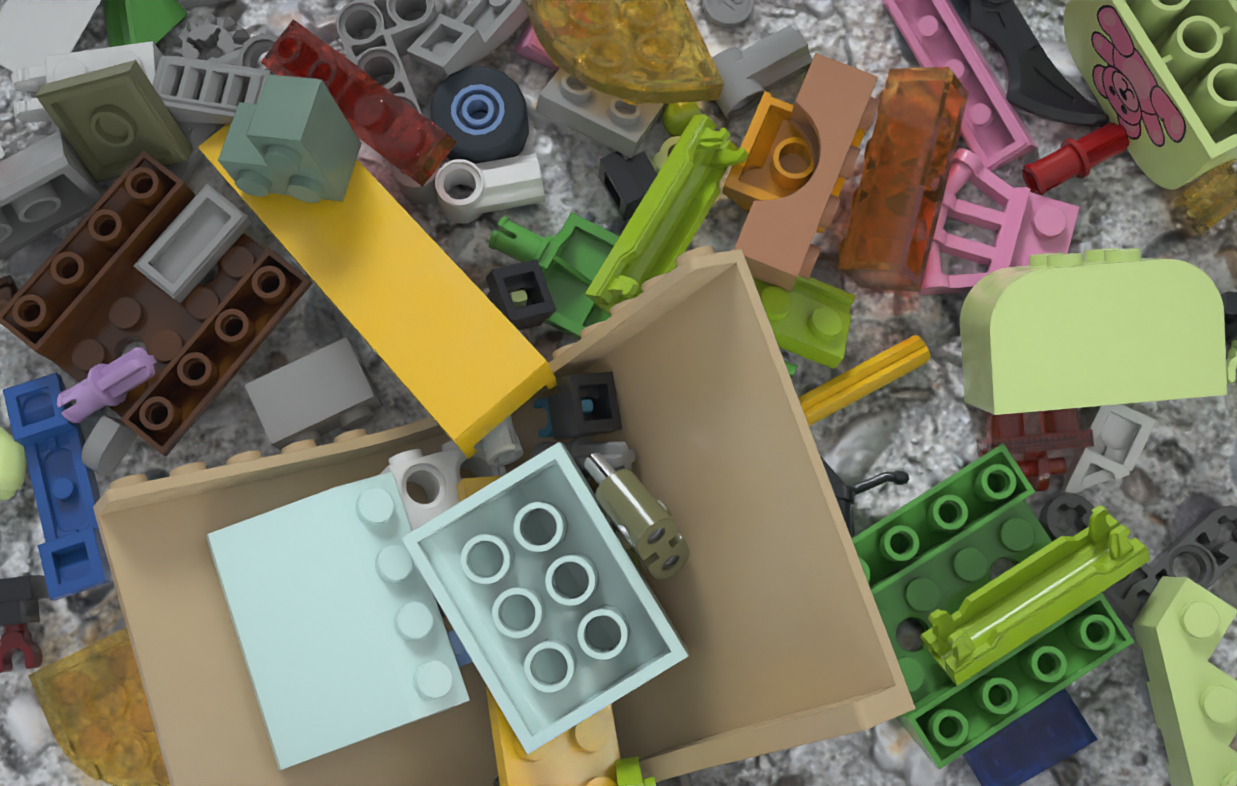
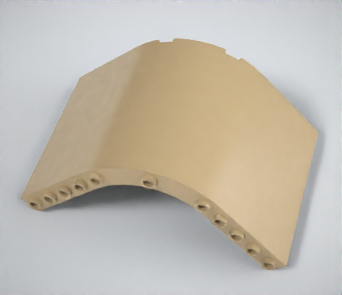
(766, 602)

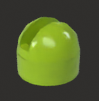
(677, 117)

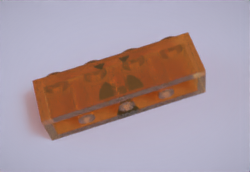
(903, 179)

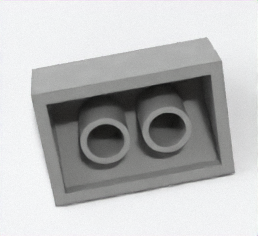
(42, 191)

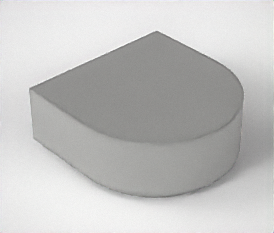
(107, 445)

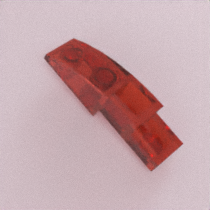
(372, 111)

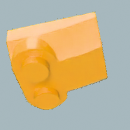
(777, 158)

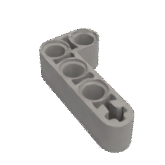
(382, 55)

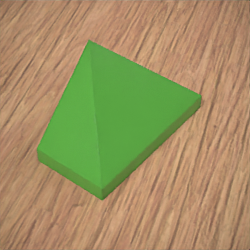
(140, 20)

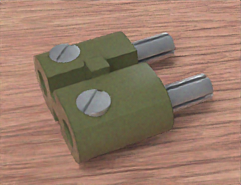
(638, 519)

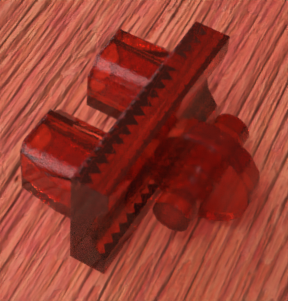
(1058, 431)

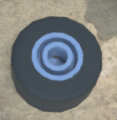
(481, 135)

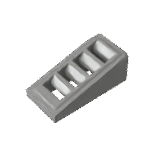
(179, 82)

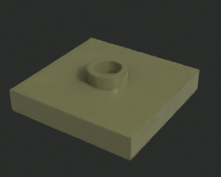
(114, 118)

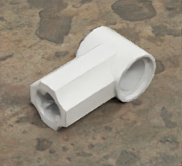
(495, 184)

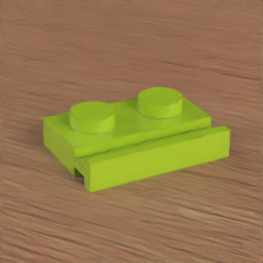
(809, 319)

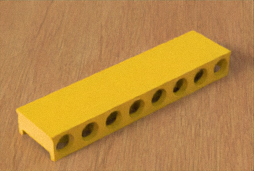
(406, 302)

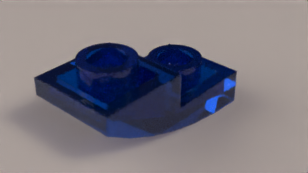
(1031, 743)

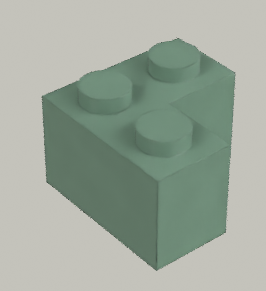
(291, 142)

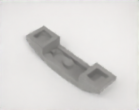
(475, 33)

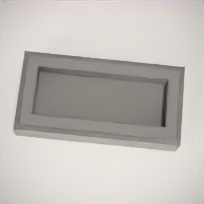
(193, 243)

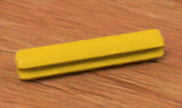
(864, 379)

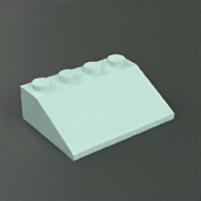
(545, 597)
(335, 620)

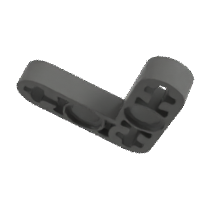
(1142, 580)

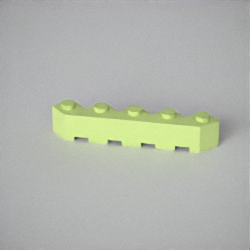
(1188, 694)

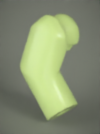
(12, 465)

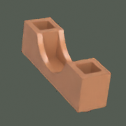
(827, 115)

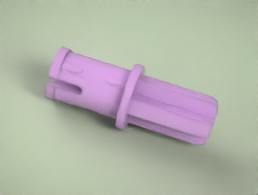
(107, 384)

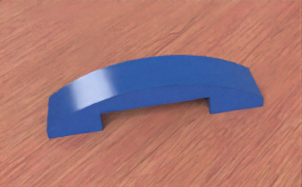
(62, 487)

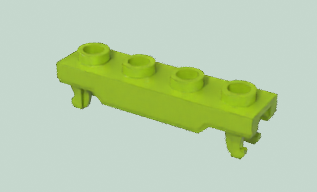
(667, 213)
(1032, 596)

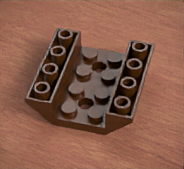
(95, 303)

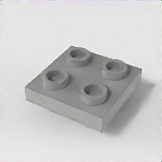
(597, 113)

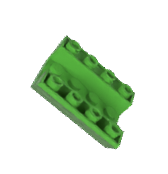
(938, 555)

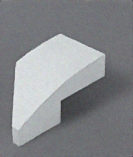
(1118, 442)

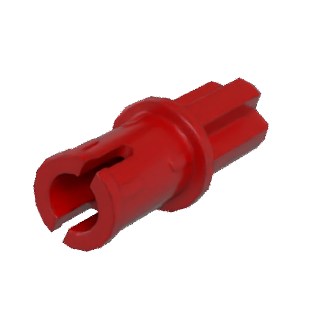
(1075, 158)

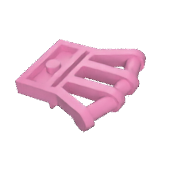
(1023, 228)

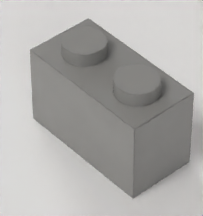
(315, 395)

